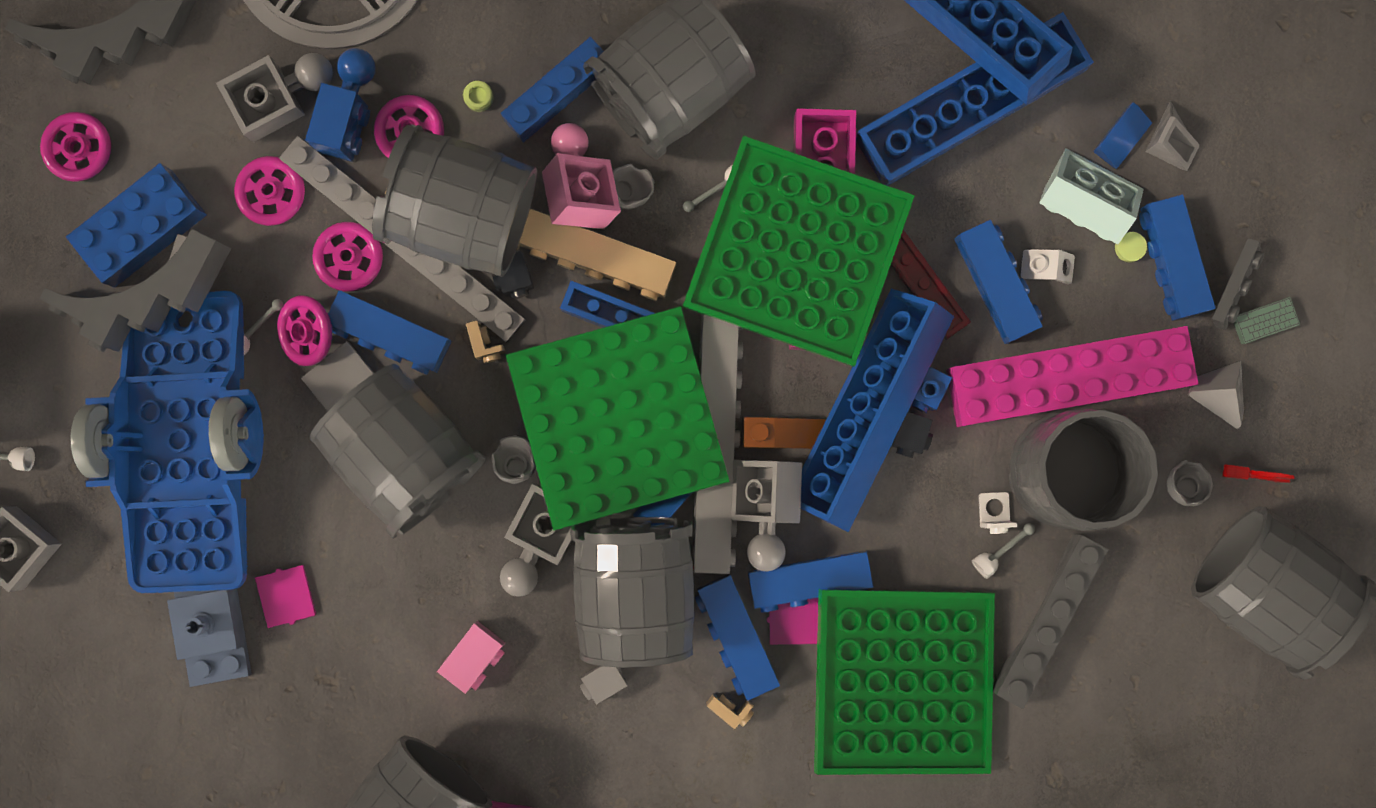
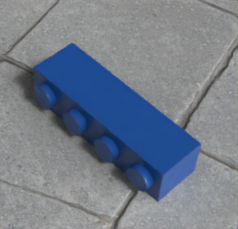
(552, 92)
(1176, 258)
(998, 281)
(598, 307)
(389, 332)
(803, 580)
(737, 636)

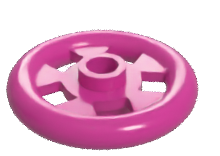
(410, 104)
(96, 159)
(255, 211)
(330, 274)
(304, 330)

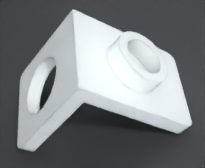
(1047, 265)
(999, 523)

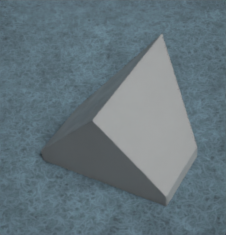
(1173, 141)
(1222, 393)

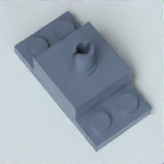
(209, 635)

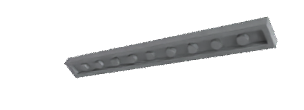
(360, 207)

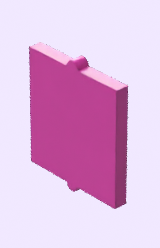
(285, 596)
(794, 624)

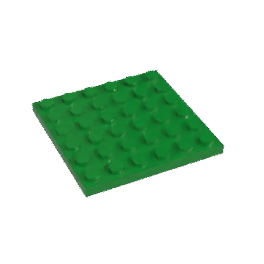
(798, 251)
(617, 418)
(904, 682)

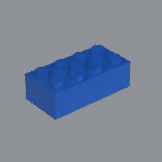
(136, 225)

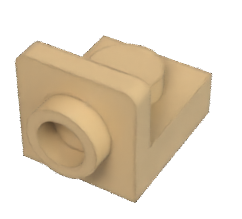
(479, 338)
(724, 709)

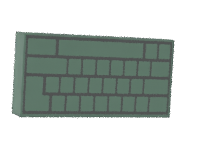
(1266, 320)

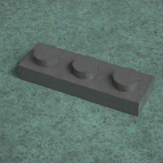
(1238, 284)

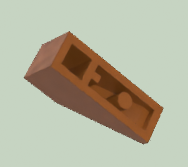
(781, 432)

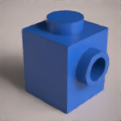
(931, 390)

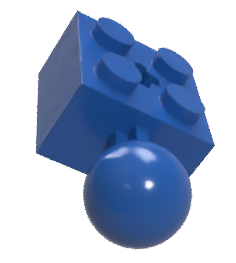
(341, 111)

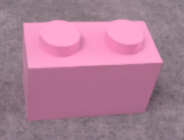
(471, 657)

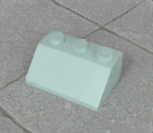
(1092, 197)

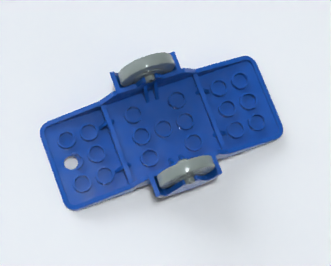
(177, 449)

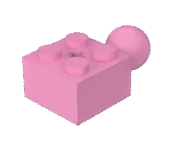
(579, 187)

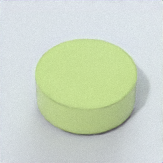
(478, 96)
(1131, 247)

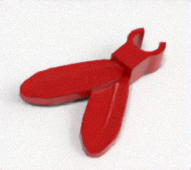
(1240, 472)

